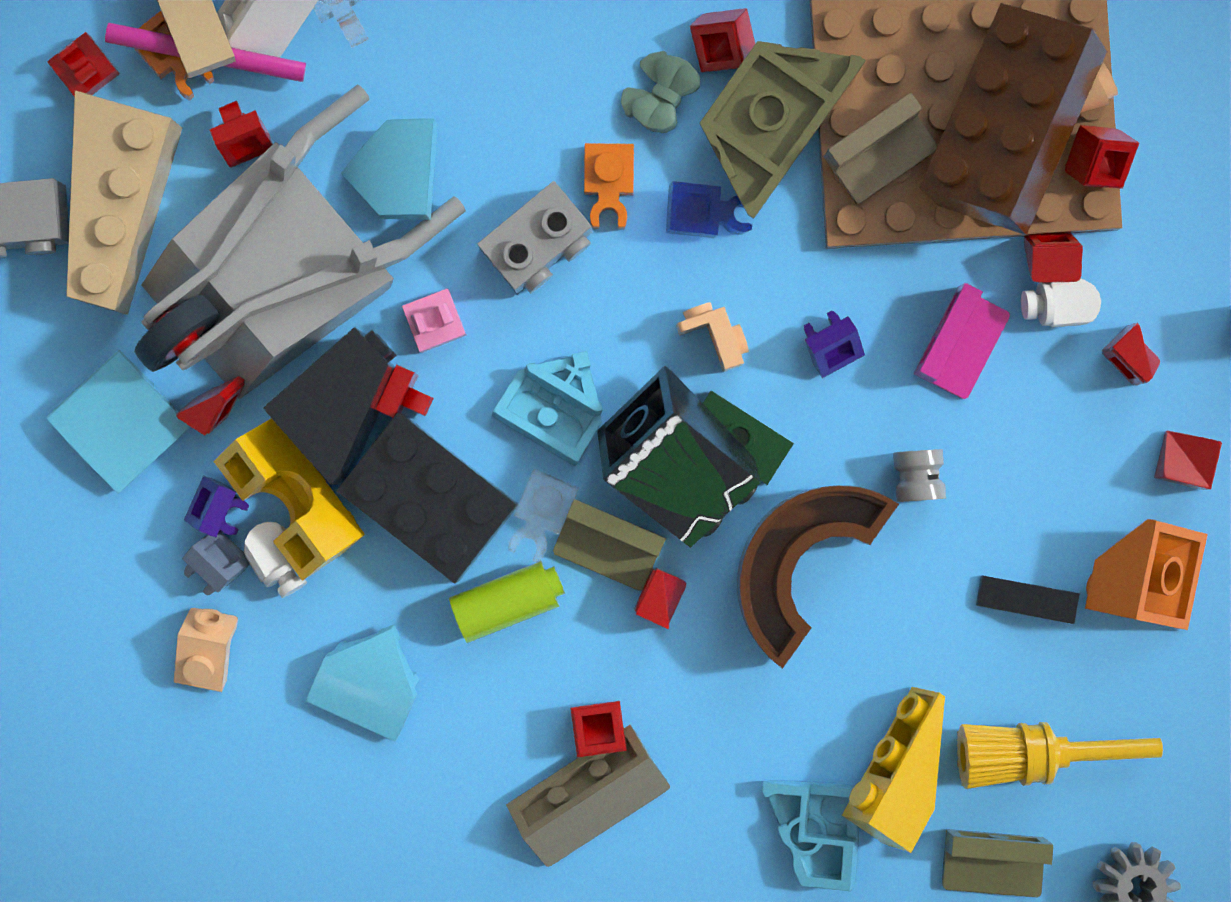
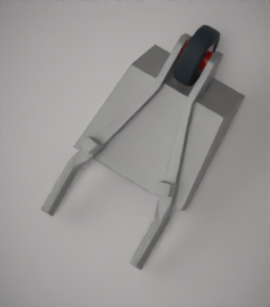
(269, 267)

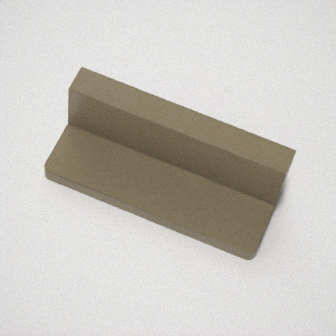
(586, 799)

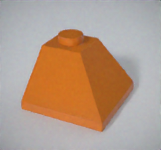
(1149, 575)

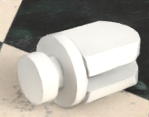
(1061, 303)
(268, 561)

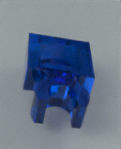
(699, 212)

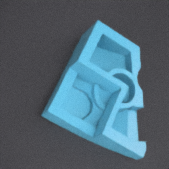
(816, 832)

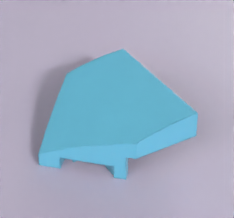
(397, 169)
(554, 405)
(367, 683)

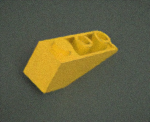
(901, 780)

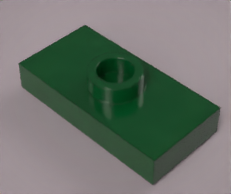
(761, 441)

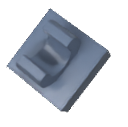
(215, 561)

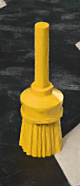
(1034, 753)

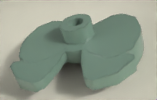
(673, 80)

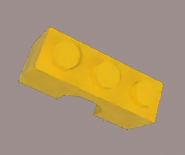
(318, 520)

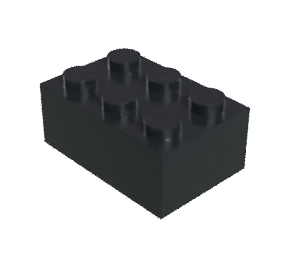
(427, 497)

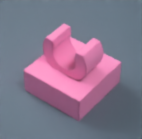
(434, 320)

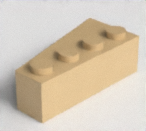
(115, 196)

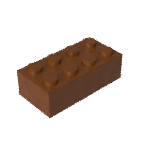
(1014, 118)

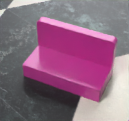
(962, 342)

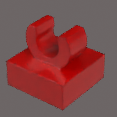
(83, 66)
(240, 135)
(400, 393)

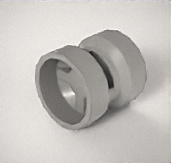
(919, 475)

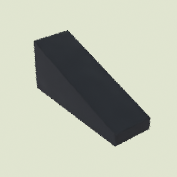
(1027, 599)

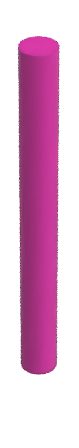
(245, 60)

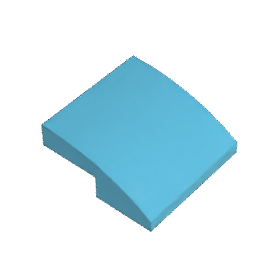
(118, 421)

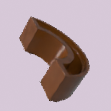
(780, 541)

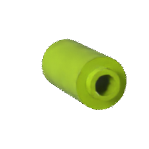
(506, 601)

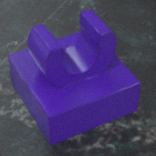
(834, 345)
(210, 508)

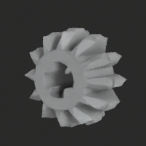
(1146, 866)

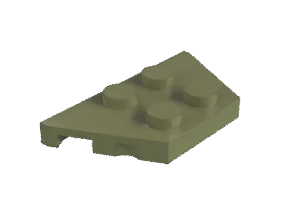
(773, 113)

